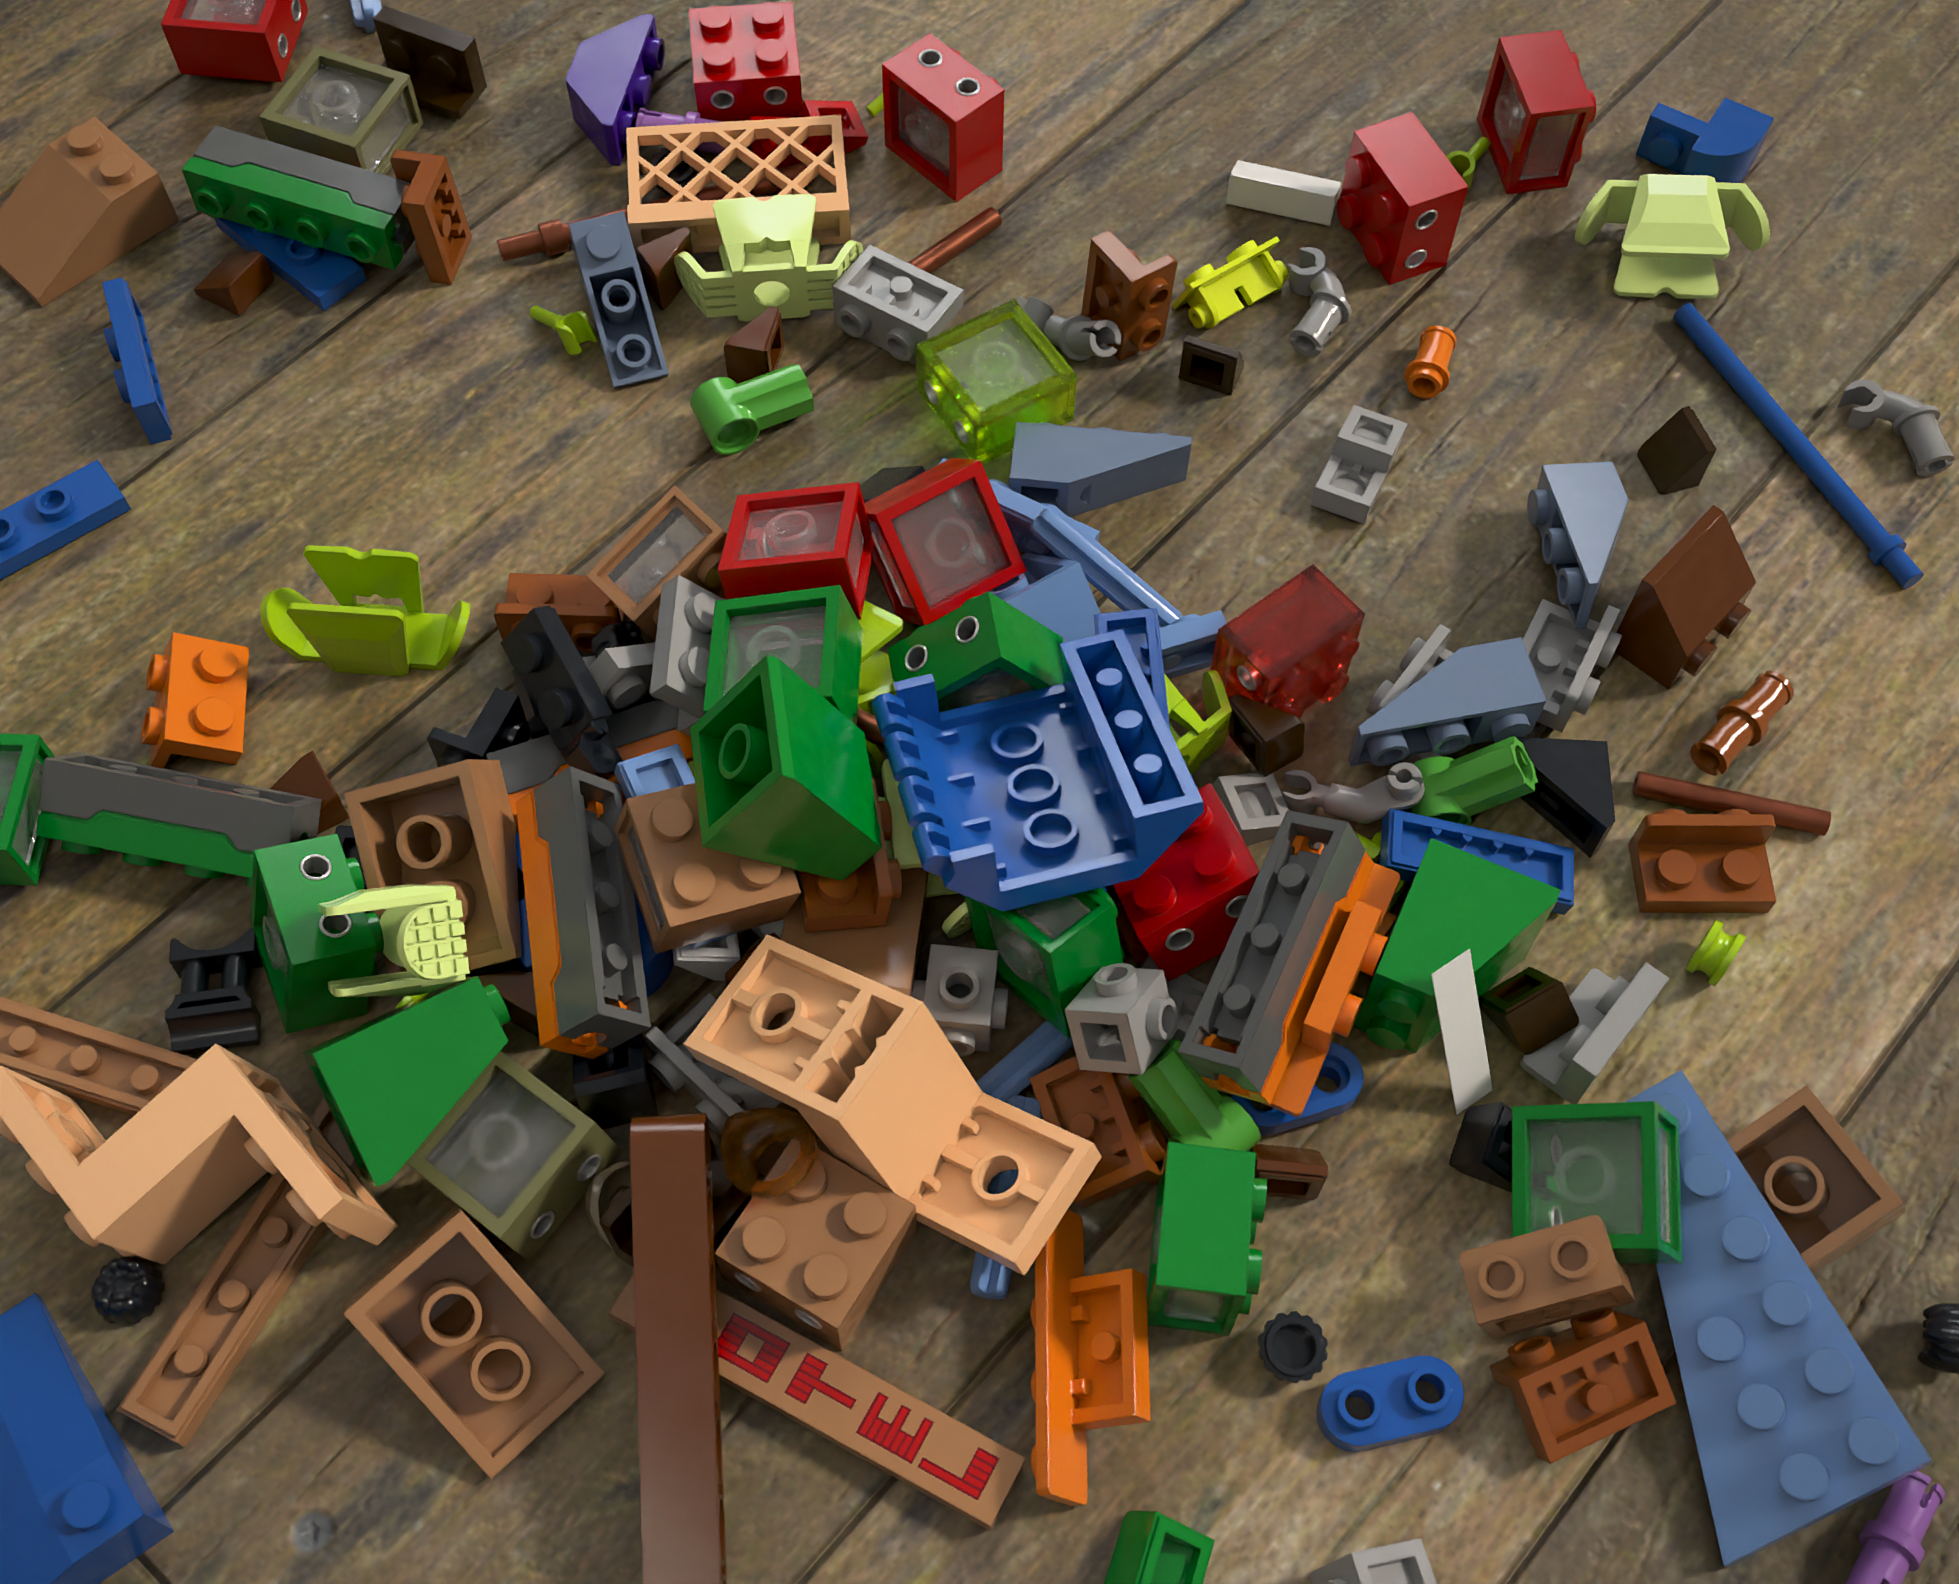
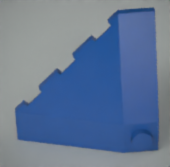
(67, 1481)

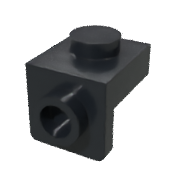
(496, 728)

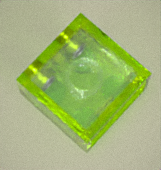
(991, 376)

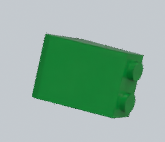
(784, 776)
(1450, 908)
(407, 1071)

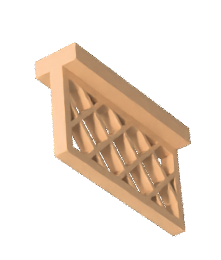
(655, 220)

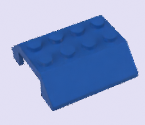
(1041, 784)

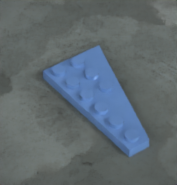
(1769, 1371)

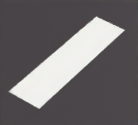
(1462, 1031)

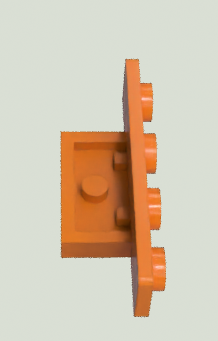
(1334, 1005)
(1086, 1359)

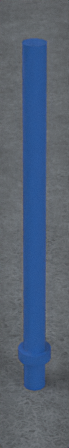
(1884, 548)

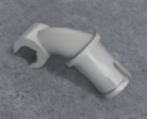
(1327, 302)
(1075, 336)
(1909, 419)

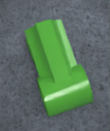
(737, 412)
(1475, 781)
(1191, 1108)

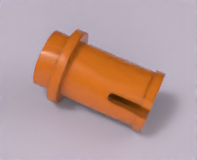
(1429, 372)

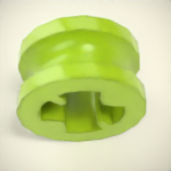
(1715, 953)

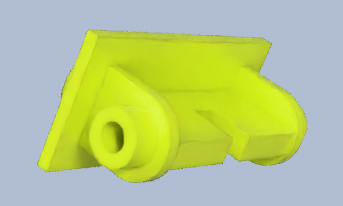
(1247, 270)

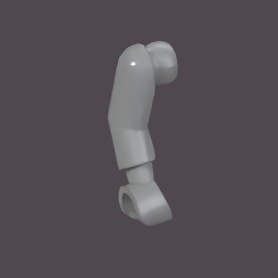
(1365, 805)

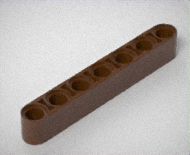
(677, 1352)

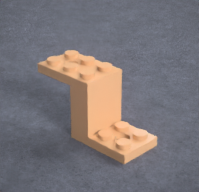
(894, 1100)
(185, 1158)

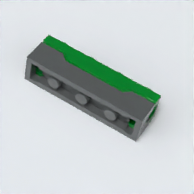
(300, 196)
(167, 815)

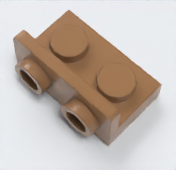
(1544, 1277)

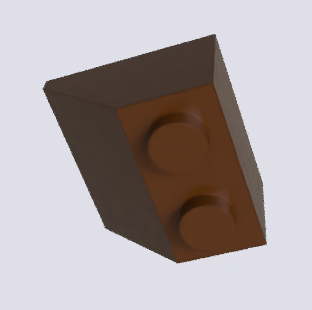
(1688, 602)

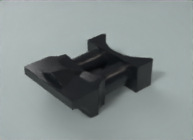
(215, 1016)

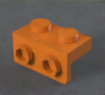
(197, 700)

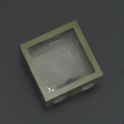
(344, 111)
(514, 1155)

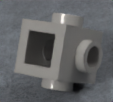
(964, 995)
(1122, 1019)

